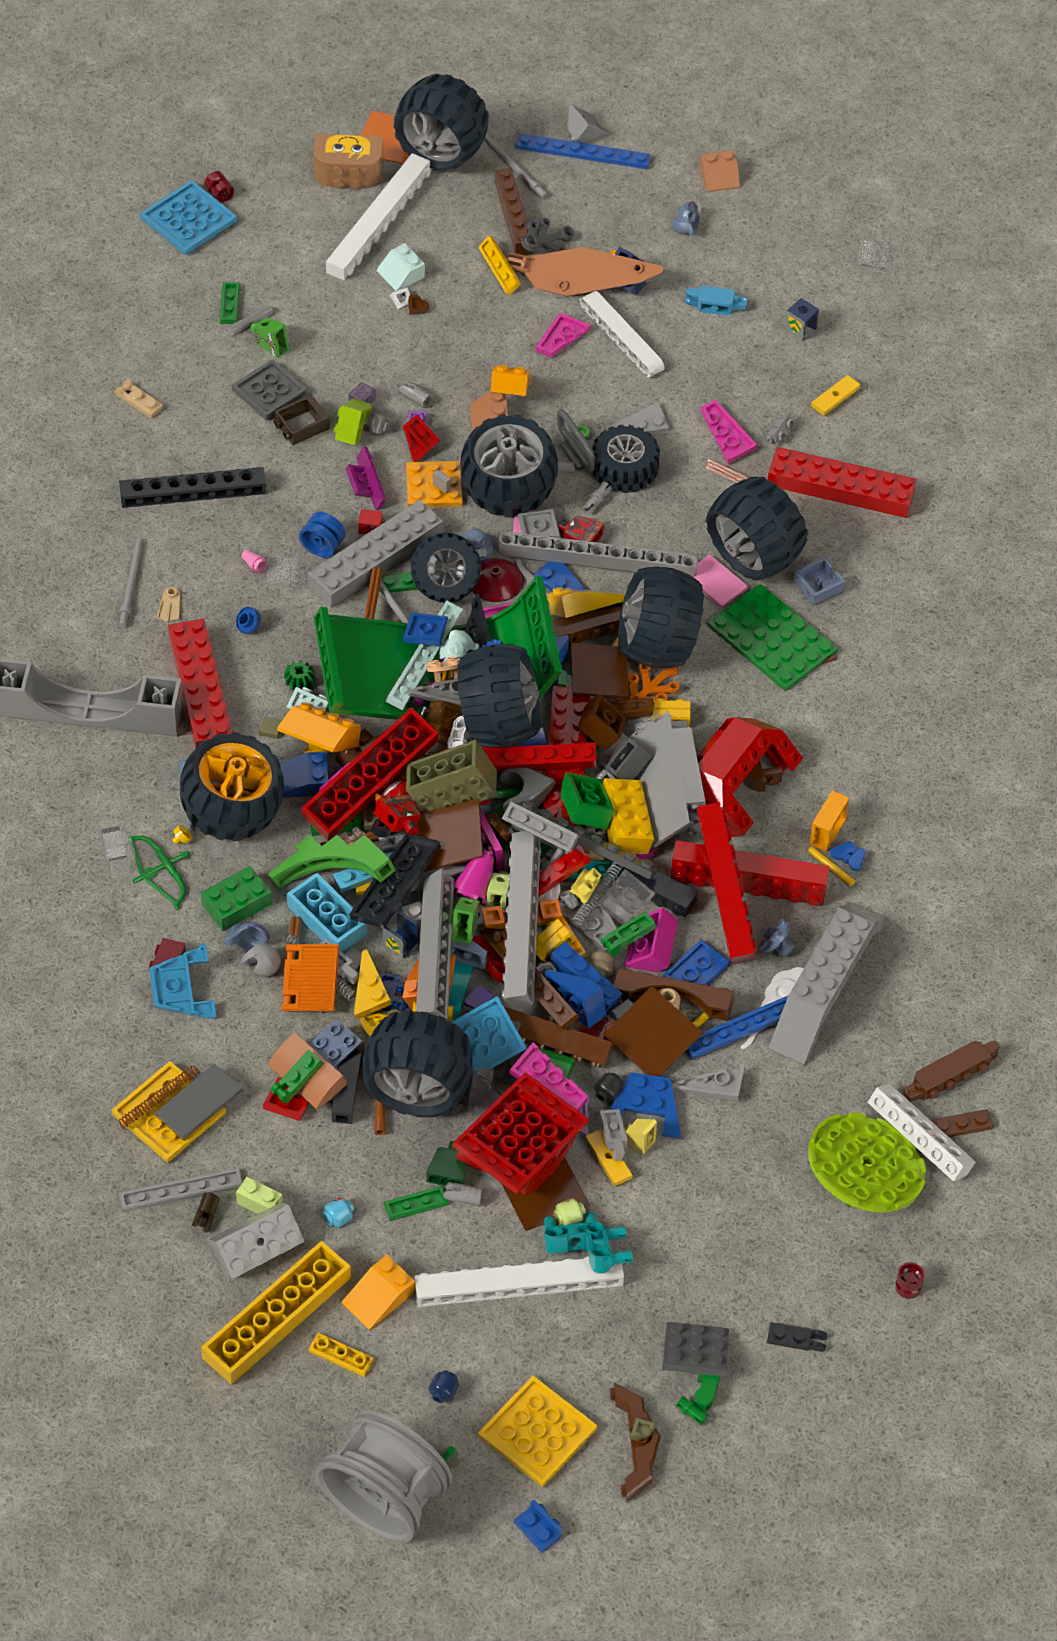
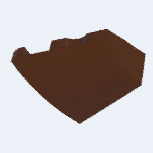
(500, 826)

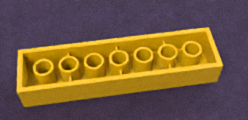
(276, 1312)

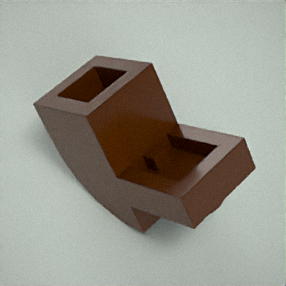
(759, 777)

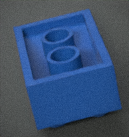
(304, 774)
(581, 995)

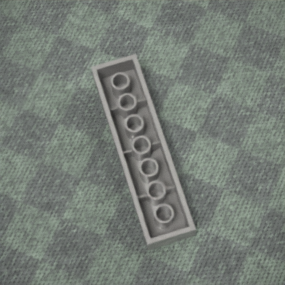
(380, 548)

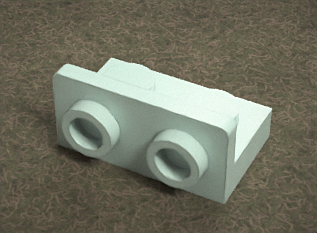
(306, 695)

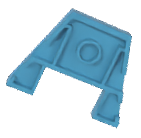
(173, 987)

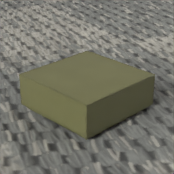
(269, 728)

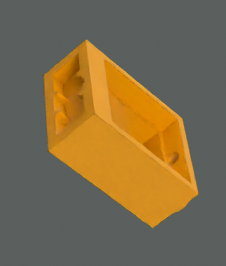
(829, 821)

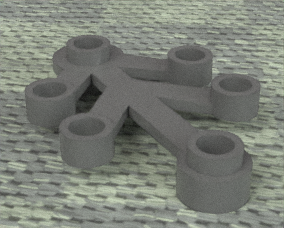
(532, 243)

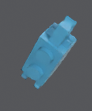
(715, 300)

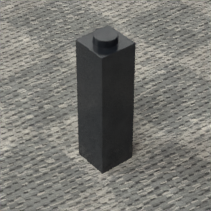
(345, 1099)

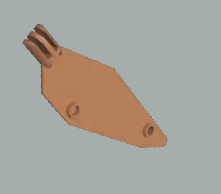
(581, 270)

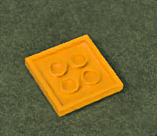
(421, 485)

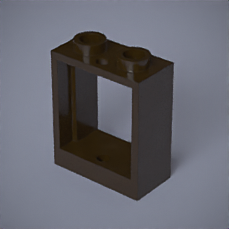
(297, 408)

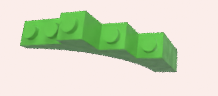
(311, 857)

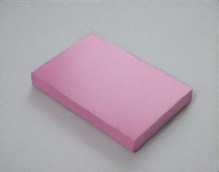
(718, 582)

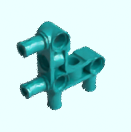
(587, 1236)

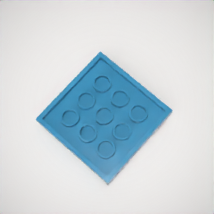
(188, 217)

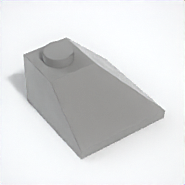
(584, 125)

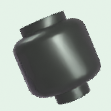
(608, 1087)

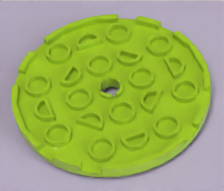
(838, 1155)

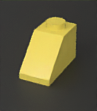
(641, 1134)

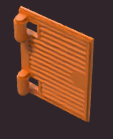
(310, 977)

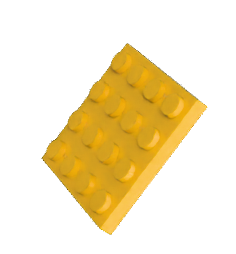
(149, 1127)
(537, 1431)

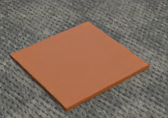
(383, 125)

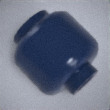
(443, 1386)

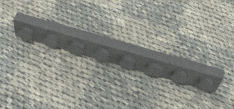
(597, 845)

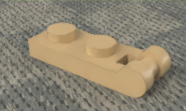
(138, 399)

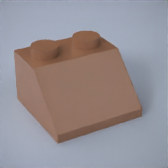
(719, 171)
(488, 406)

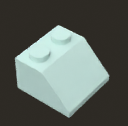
(401, 267)

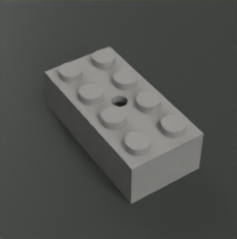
(238, 1246)

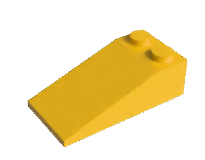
(573, 602)

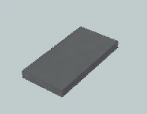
(198, 1102)

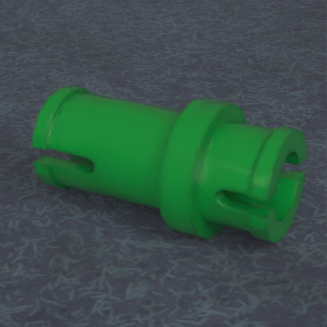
(688, 1407)

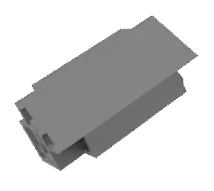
(670, 779)

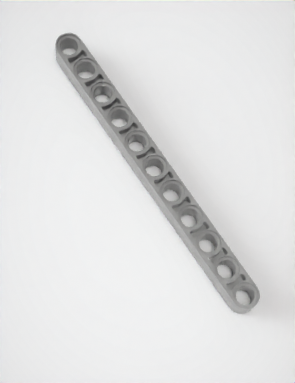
(592, 553)

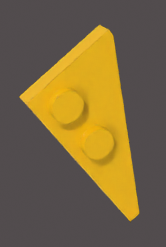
(370, 991)

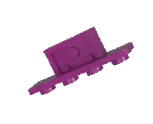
(365, 479)

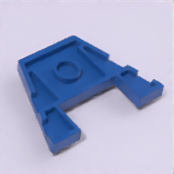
(651, 1097)

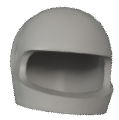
(265, 956)

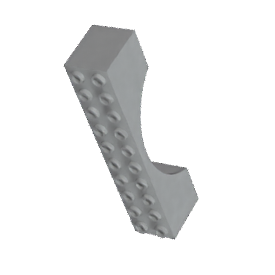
(147, 706)

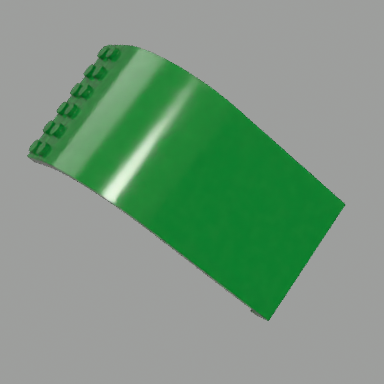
(368, 656)

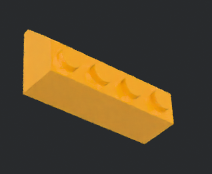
(320, 728)

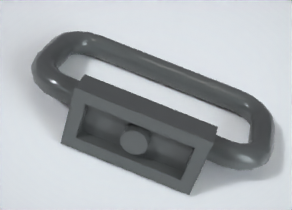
(576, 447)

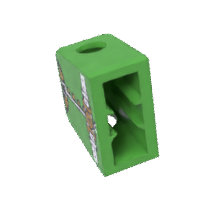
(271, 336)
(465, 913)

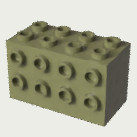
(451, 777)

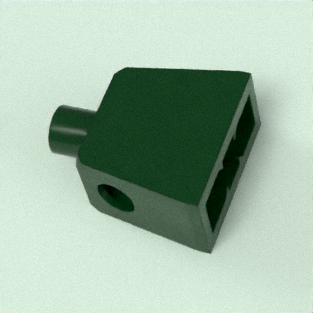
(445, 1167)

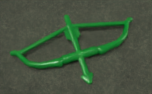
(151, 872)

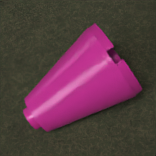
(476, 878)

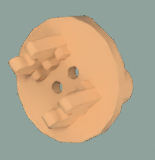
(438, 667)

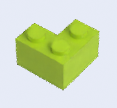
(351, 421)

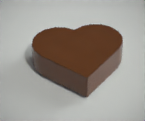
(417, 305)

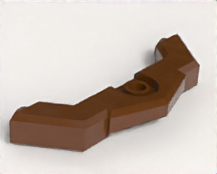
(643, 1450)

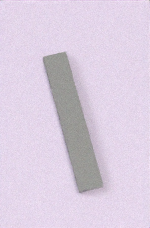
(180, 1189)

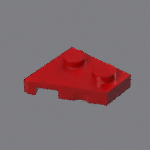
(419, 438)
(293, 1109)

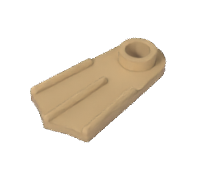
(170, 605)

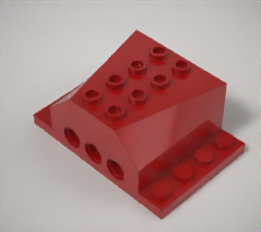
(521, 1136)

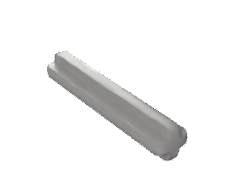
(250, 319)

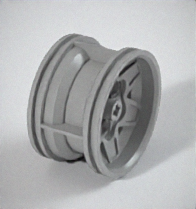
(383, 1476)

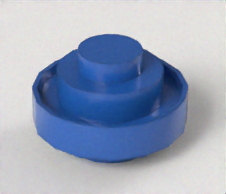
(248, 620)

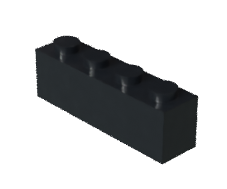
(669, 893)

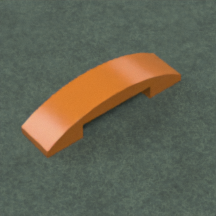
(497, 918)

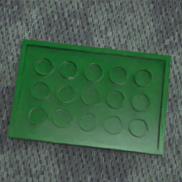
(772, 637)

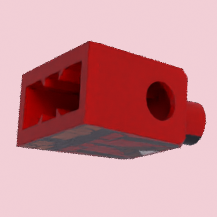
(582, 529)
(398, 813)

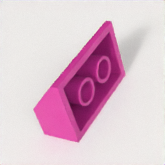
(654, 949)

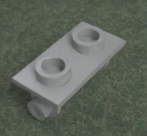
(781, 429)

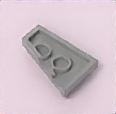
(649, 419)

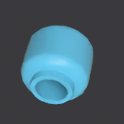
(338, 1212)

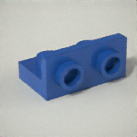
(539, 1526)

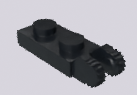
(795, 1337)

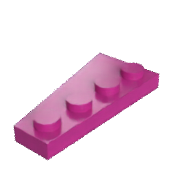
(727, 432)
(541, 1068)

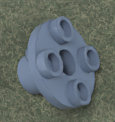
(480, 540)
(778, 939)

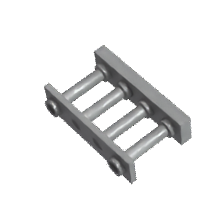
(548, 831)

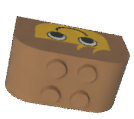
(348, 160)

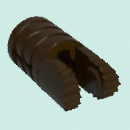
(206, 1210)

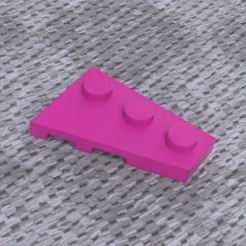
(561, 334)

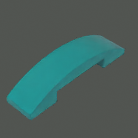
(460, 982)

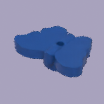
(849, 854)

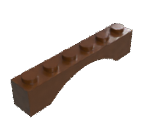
(714, 1001)

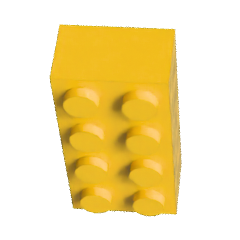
(630, 823)

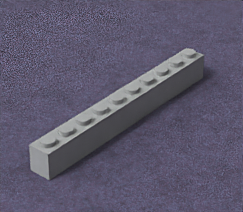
(522, 920)
(435, 944)

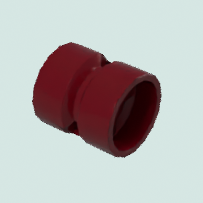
(219, 186)
(909, 1280)

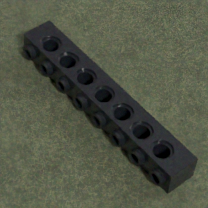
(192, 487)

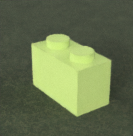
(257, 1196)

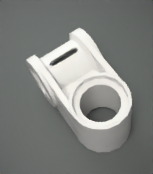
(459, 734)

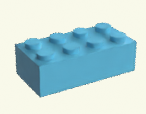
(325, 912)

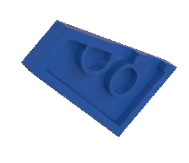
(558, 575)

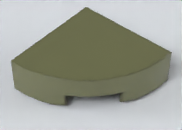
(642, 1429)

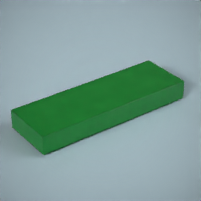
(229, 302)
(415, 1203)

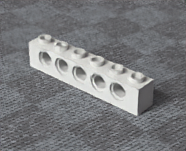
(921, 1132)

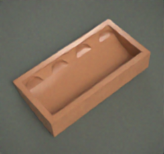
(322, 1085)

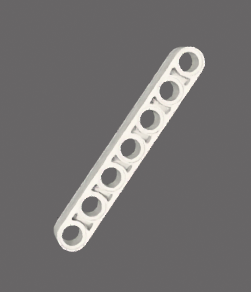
(622, 333)

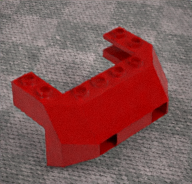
(732, 756)

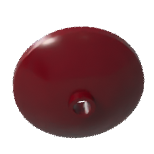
(498, 580)

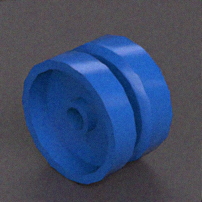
(322, 534)

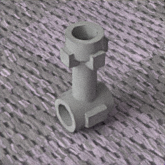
(568, 899)

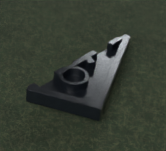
(477, 624)

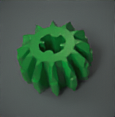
(299, 675)

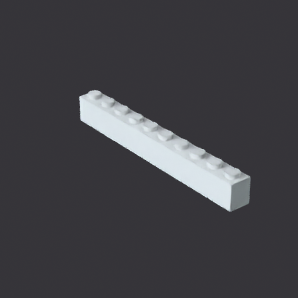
(378, 217)
(512, 1281)

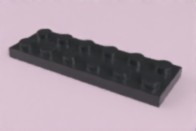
(384, 898)

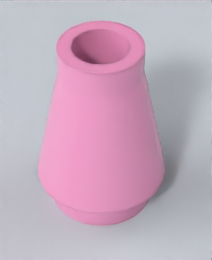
(255, 562)

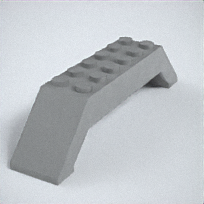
(823, 980)

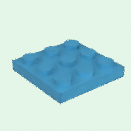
(491, 1034)

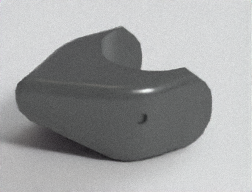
(534, 785)

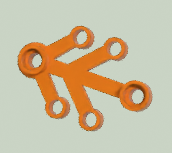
(652, 687)

